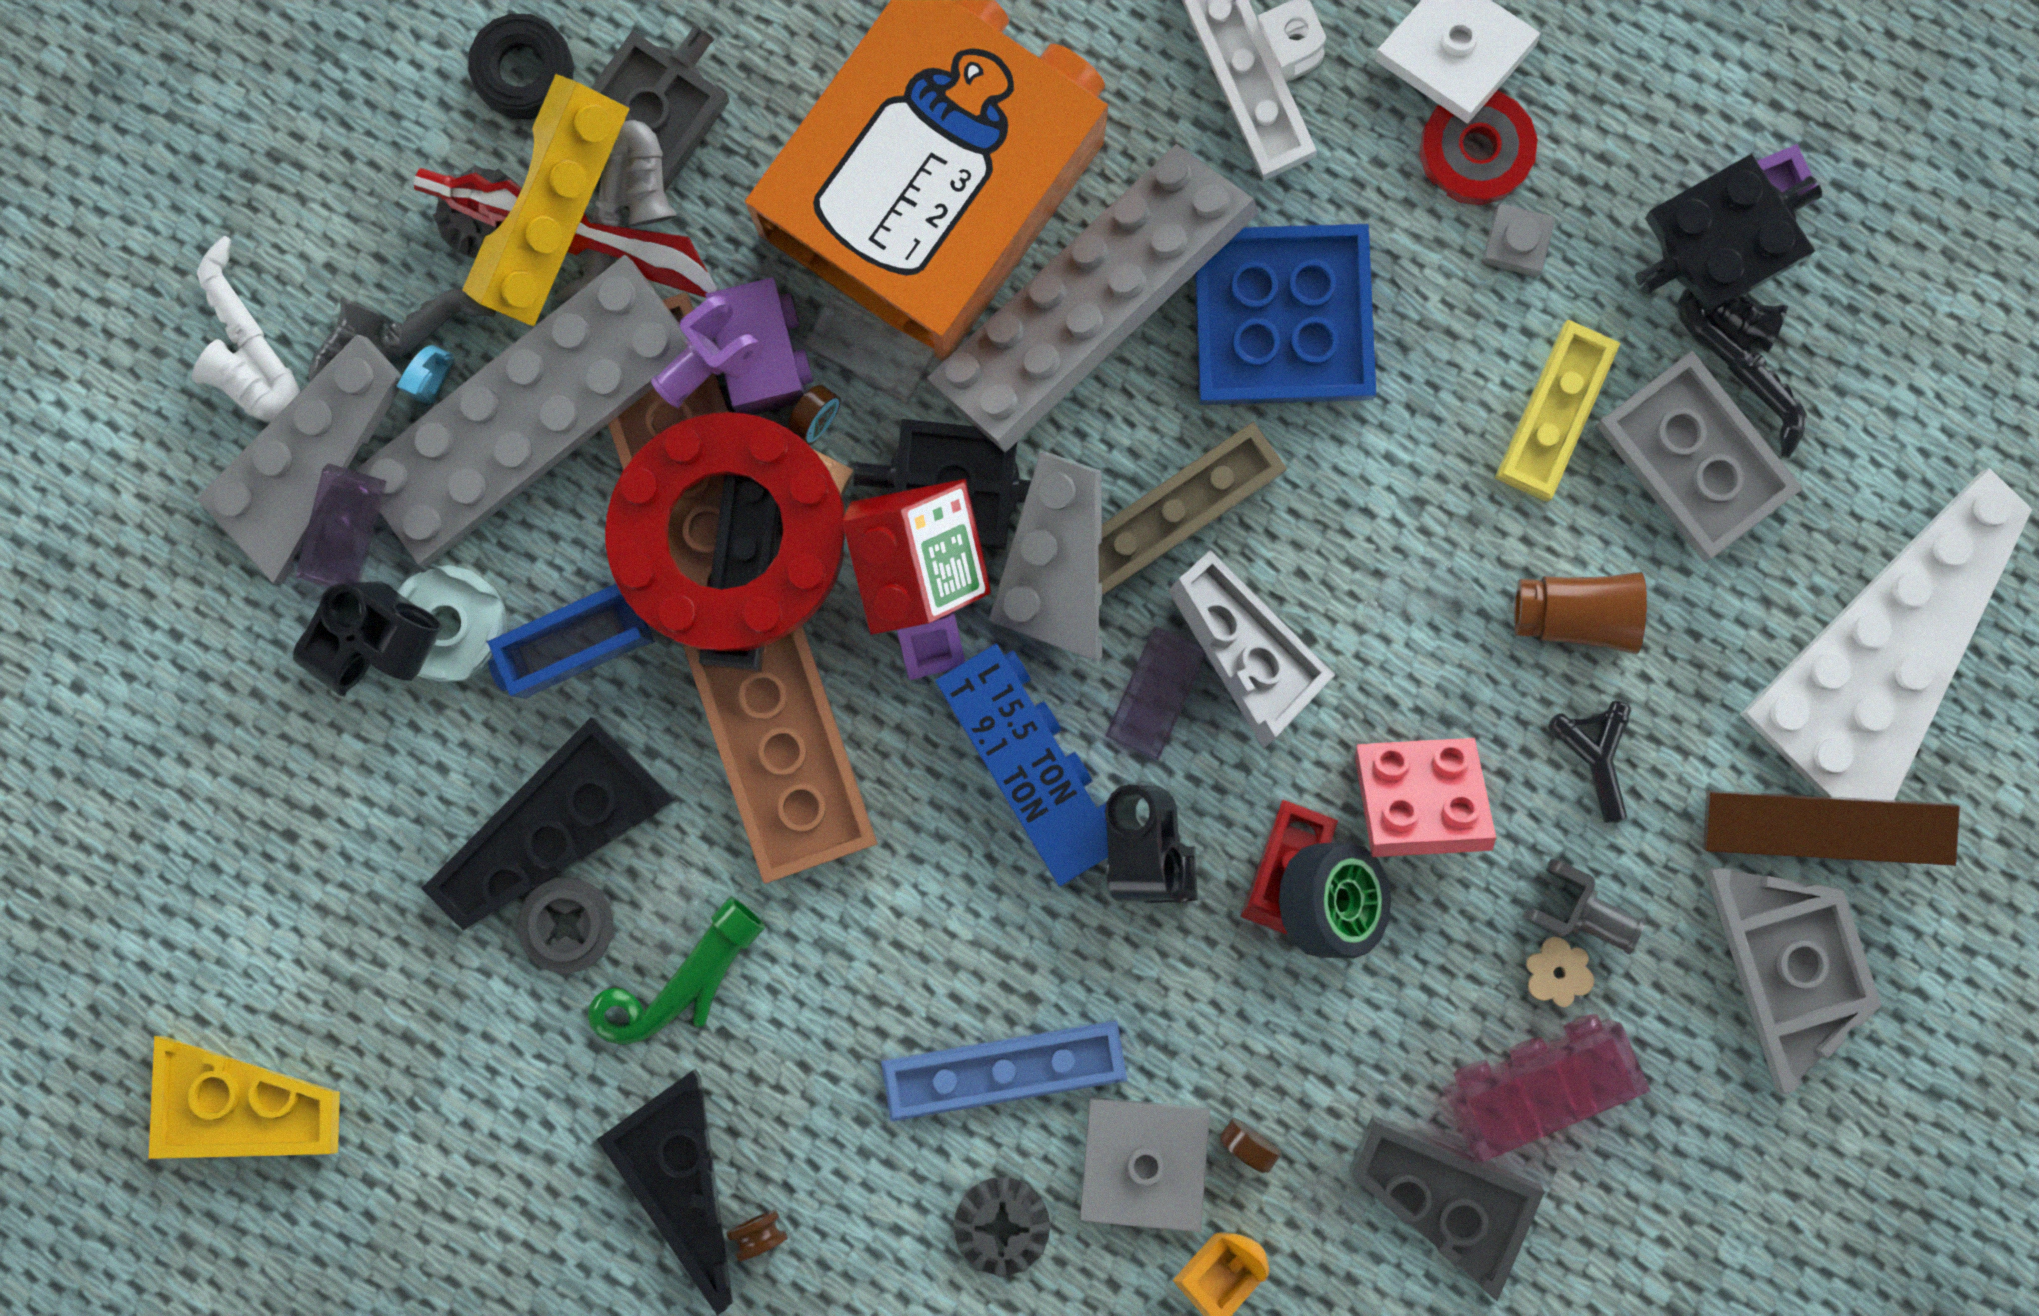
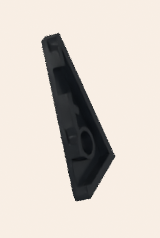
(670, 1170)

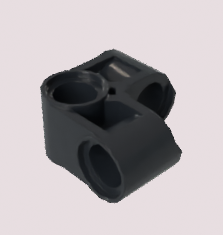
(386, 633)
(1148, 859)

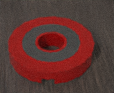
(1472, 179)

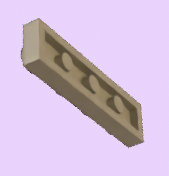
(1185, 504)

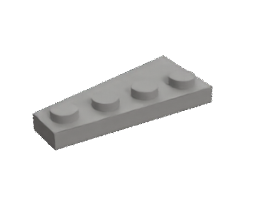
(273, 482)

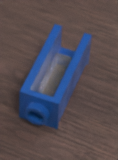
(566, 643)

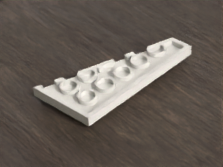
(1875, 676)

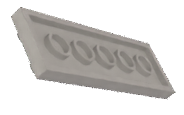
(1092, 296)
(525, 411)

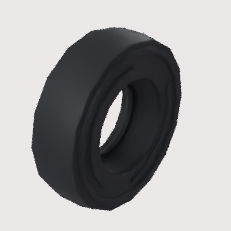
(495, 42)

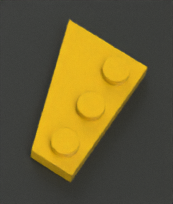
(234, 1108)

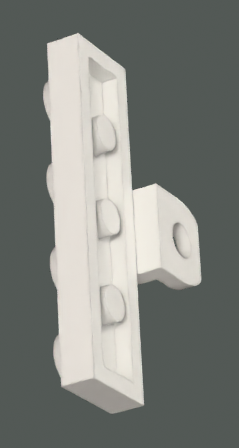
(1252, 67)

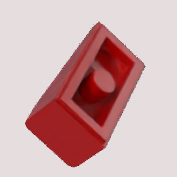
(1282, 845)

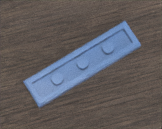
(1003, 1070)

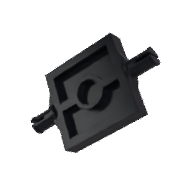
(1729, 234)
(951, 452)

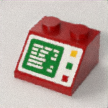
(916, 555)

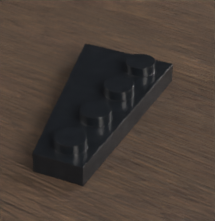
(555, 820)

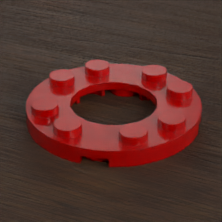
(740, 615)

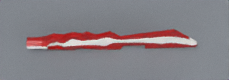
(658, 255)

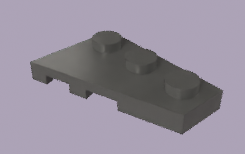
(1453, 1199)

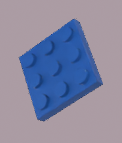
(1287, 317)

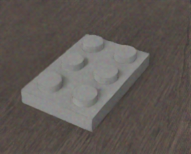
(1698, 457)

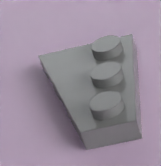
(1053, 562)
(1249, 646)

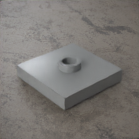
(1145, 1164)

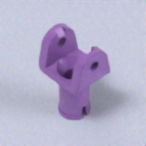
(703, 355)

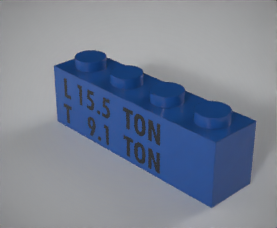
(1027, 761)

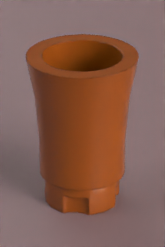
(1584, 610)

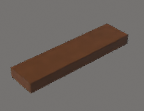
(1831, 827)

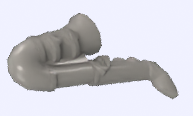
(628, 179)

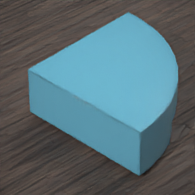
(426, 374)

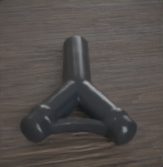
(1598, 754)

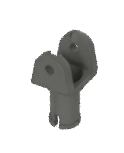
(1589, 913)

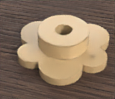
(1574, 979)

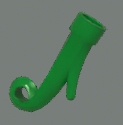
(696, 979)

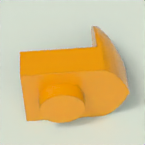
(1223, 1273)

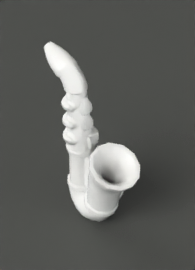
(253, 373)

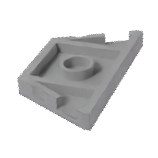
(1796, 967)

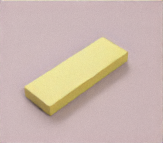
(1557, 410)

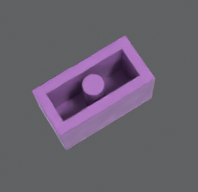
(780, 371)

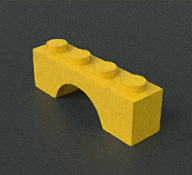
(569, 154)

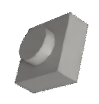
(1518, 240)

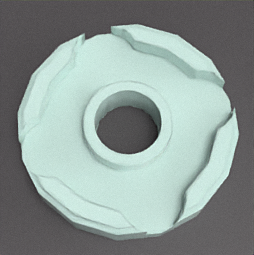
(481, 620)

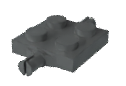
(665, 94)

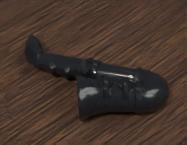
(1728, 336)

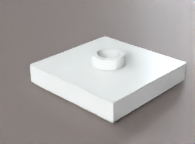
(1457, 51)

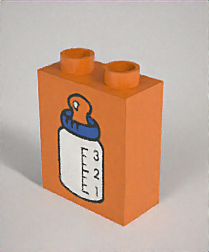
(932, 165)

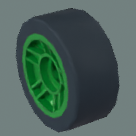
(1335, 900)

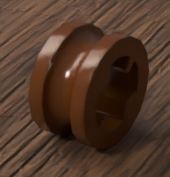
(757, 1235)

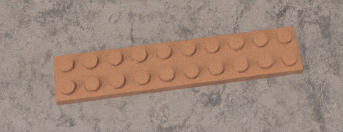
(767, 724)

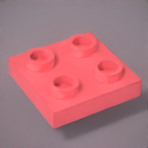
(1424, 797)

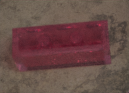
(1544, 1086)

